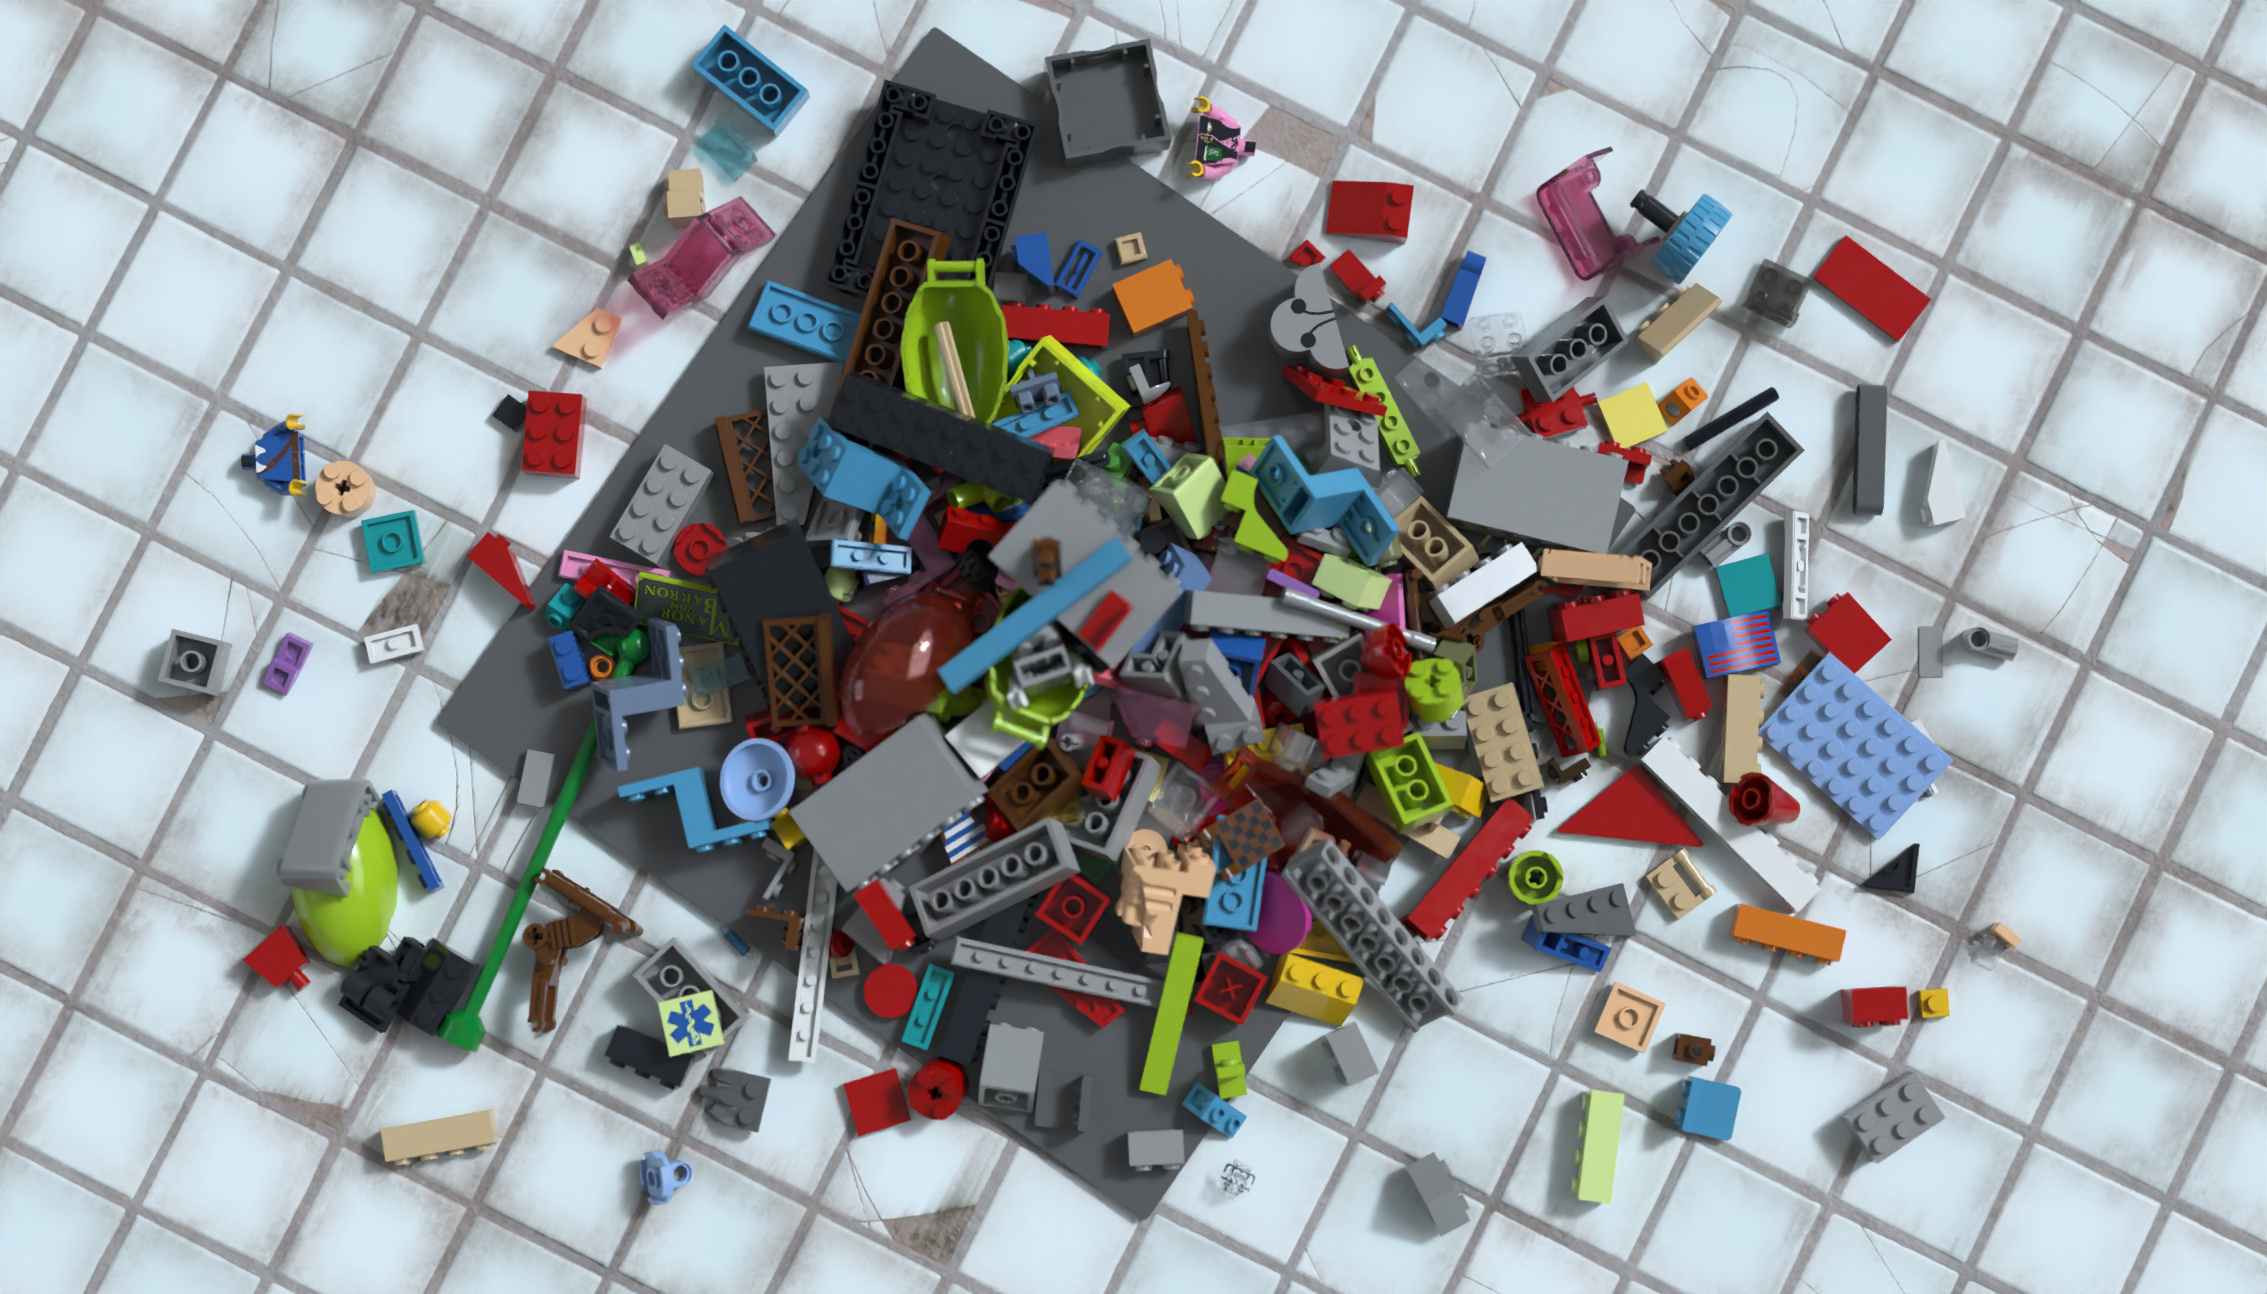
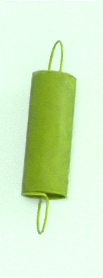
(1601, 748)

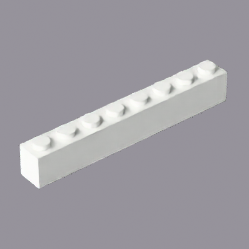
(1711, 808)

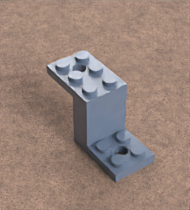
(638, 693)

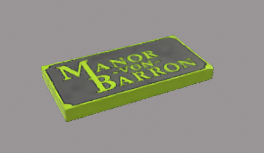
(685, 604)

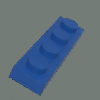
(416, 850)

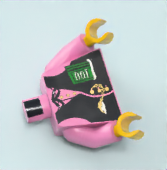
(1217, 143)

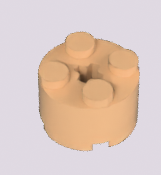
(346, 504)

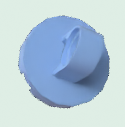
(658, 1178)

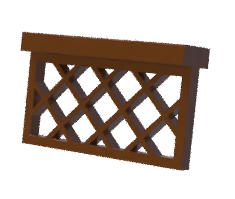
(734, 468)
(825, 670)

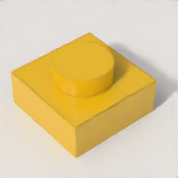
(1933, 1003)

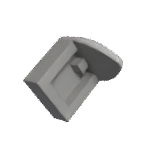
(1138, 382)

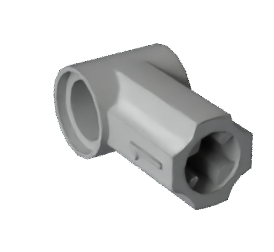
(1724, 545)
(1990, 644)

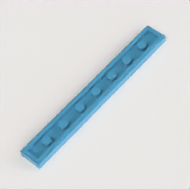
(1035, 615)

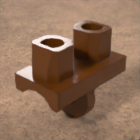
(1047, 561)

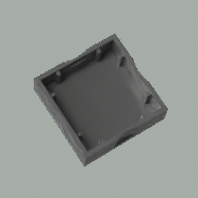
(1107, 103)

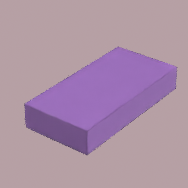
(1292, 583)

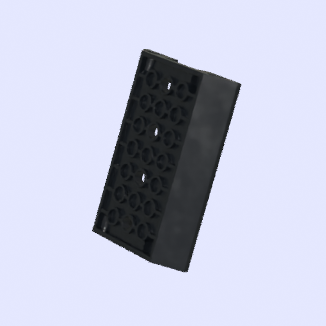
(896, 176)

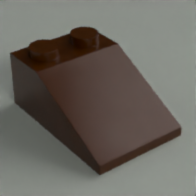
(1037, 784)

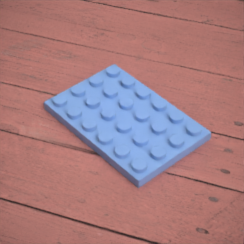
(1854, 746)

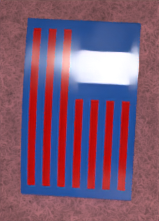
(1736, 644)

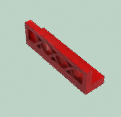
(1568, 700)

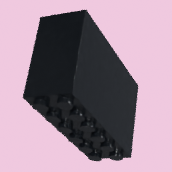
(776, 579)

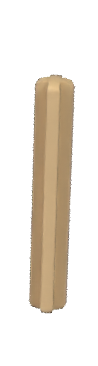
(953, 368)

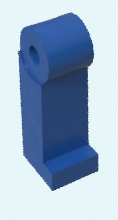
(1463, 290)

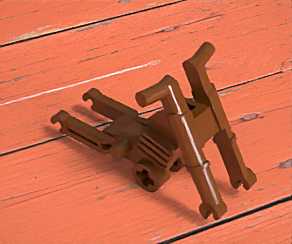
(1419, 611)
(565, 935)

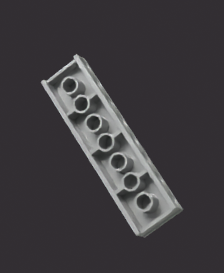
(1371, 935)

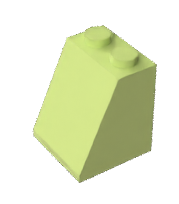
(1192, 494)

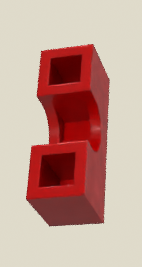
(962, 527)

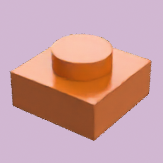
(1634, 642)

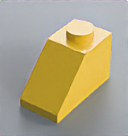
(788, 830)

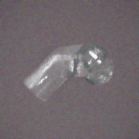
(1247, 951)

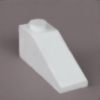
(1941, 494)

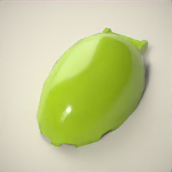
(977, 333)
(1043, 708)
(347, 926)

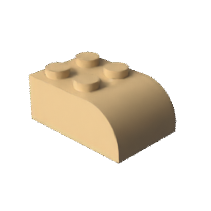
(1433, 545)

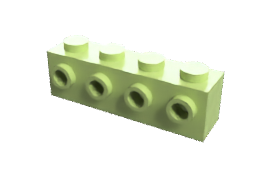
(1599, 1146)

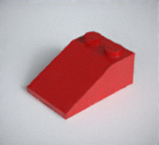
(1370, 210)

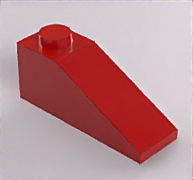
(503, 566)

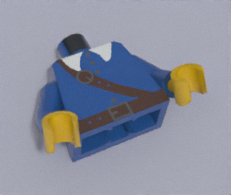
(280, 458)

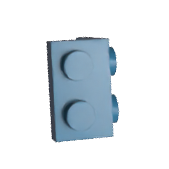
(1708, 1108)

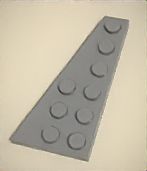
(794, 403)

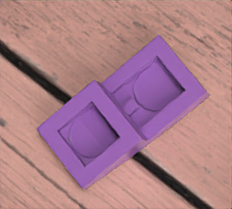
(288, 663)

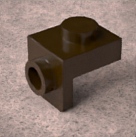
(1574, 772)

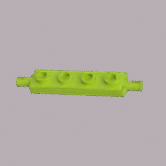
(1392, 426)

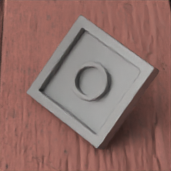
(834, 521)
(1080, 735)

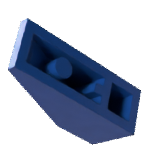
(1568, 947)

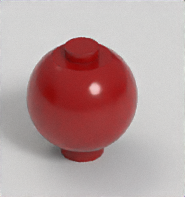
(813, 753)

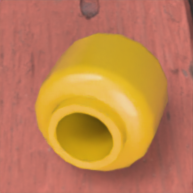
(431, 819)

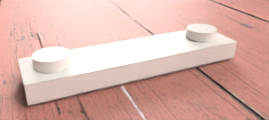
(1796, 566)

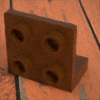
(791, 935)

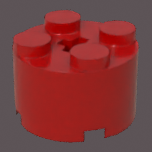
(935, 1102)

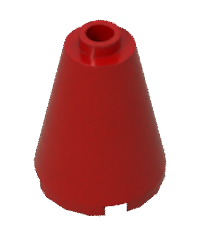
(1762, 802)

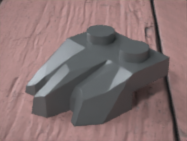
(737, 1098)

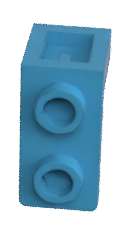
(1214, 1110)

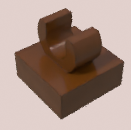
(1678, 477)

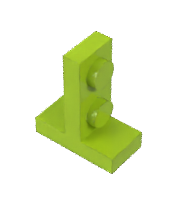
(1229, 1069)

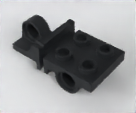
(380, 983)

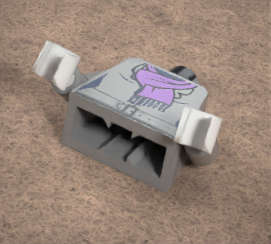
(1044, 673)

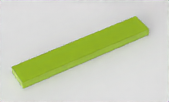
(1171, 1013)

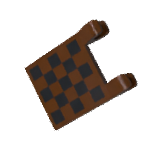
(1246, 836)

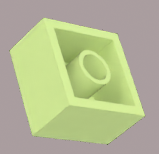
(1351, 582)

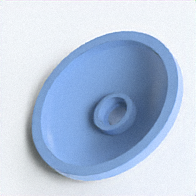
(744, 779)

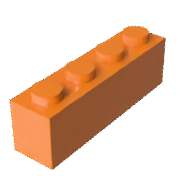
(1787, 933)

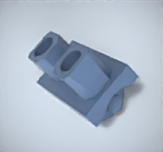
(1036, 389)

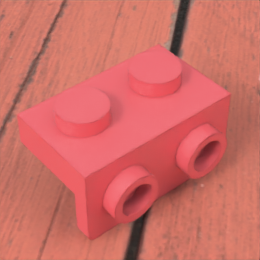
(1064, 439)

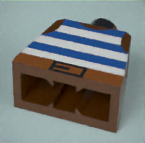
(965, 838)

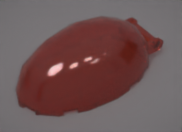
(900, 655)

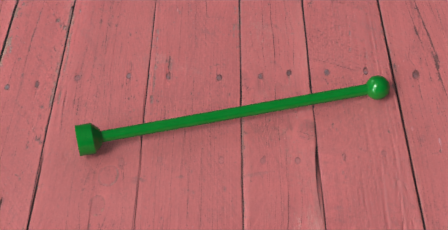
(464, 1025)

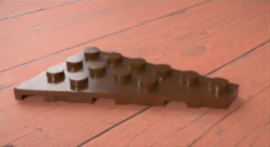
(1205, 391)

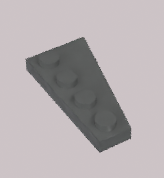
(1591, 912)

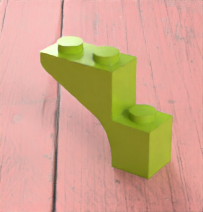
(1253, 530)

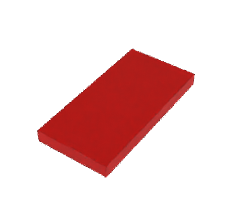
(1871, 288)

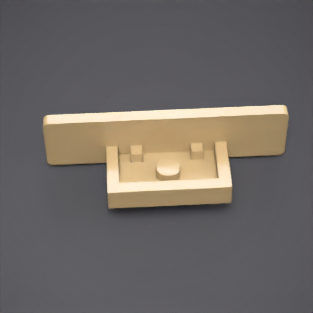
(1429, 835)

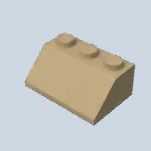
(1676, 321)

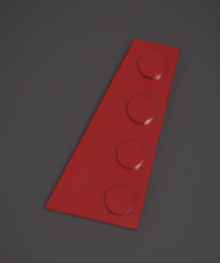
(1098, 1008)

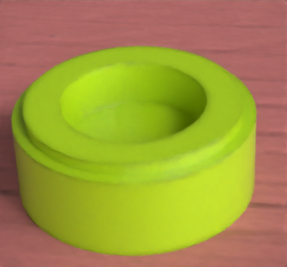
(1581, 651)

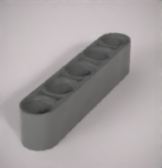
(1869, 449)

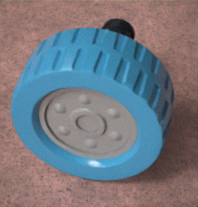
(1686, 234)

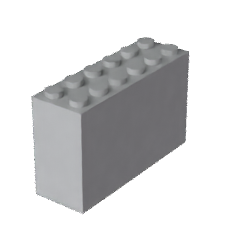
(1539, 494)
(1081, 533)
(889, 803)

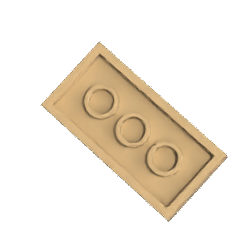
(1502, 742)

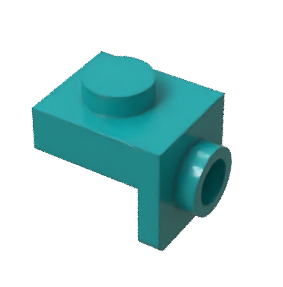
(564, 607)

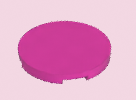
(1282, 917)

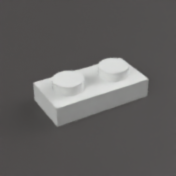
(394, 644)

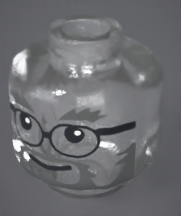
(1236, 1179)

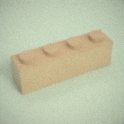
(1741, 727)
(439, 1135)

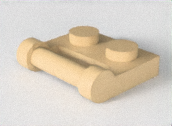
(1674, 890)

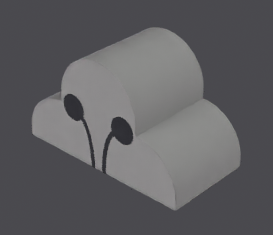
(1308, 327)

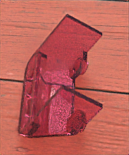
(1580, 222)
(1153, 718)

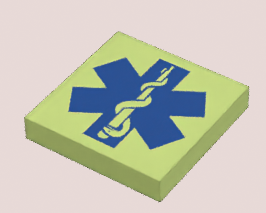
(691, 1023)

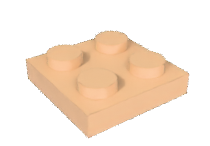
(1629, 1017)

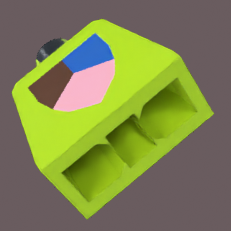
(1242, 453)

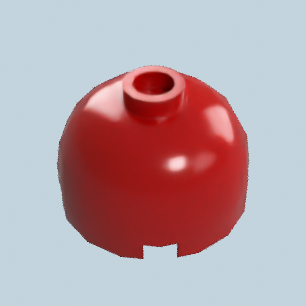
(1385, 652)

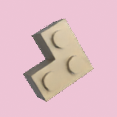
(684, 196)

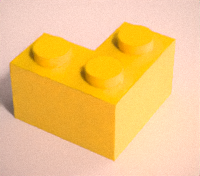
(1465, 791)

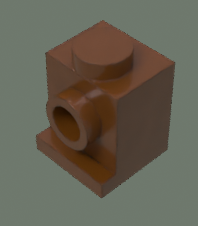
(1683, 1049)

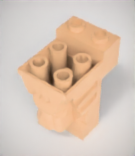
(1155, 887)

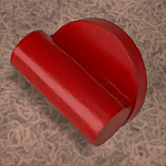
(840, 944)

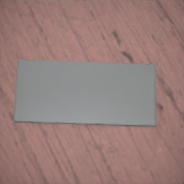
(1930, 651)

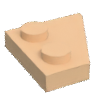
(591, 337)
(1153, 511)

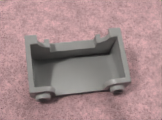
(326, 835)

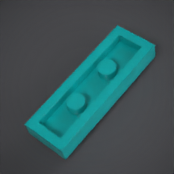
(928, 1006)

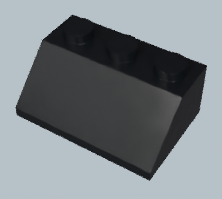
(438, 988)

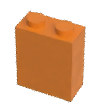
(1153, 297)

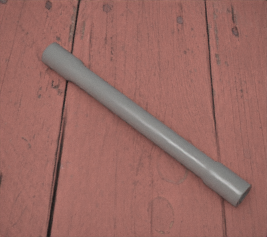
(1305, 602)

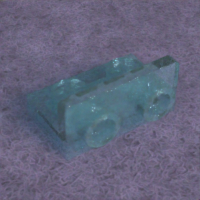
(728, 149)

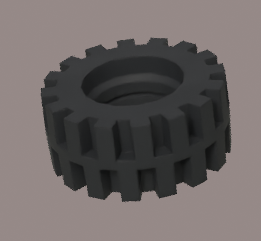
(977, 567)

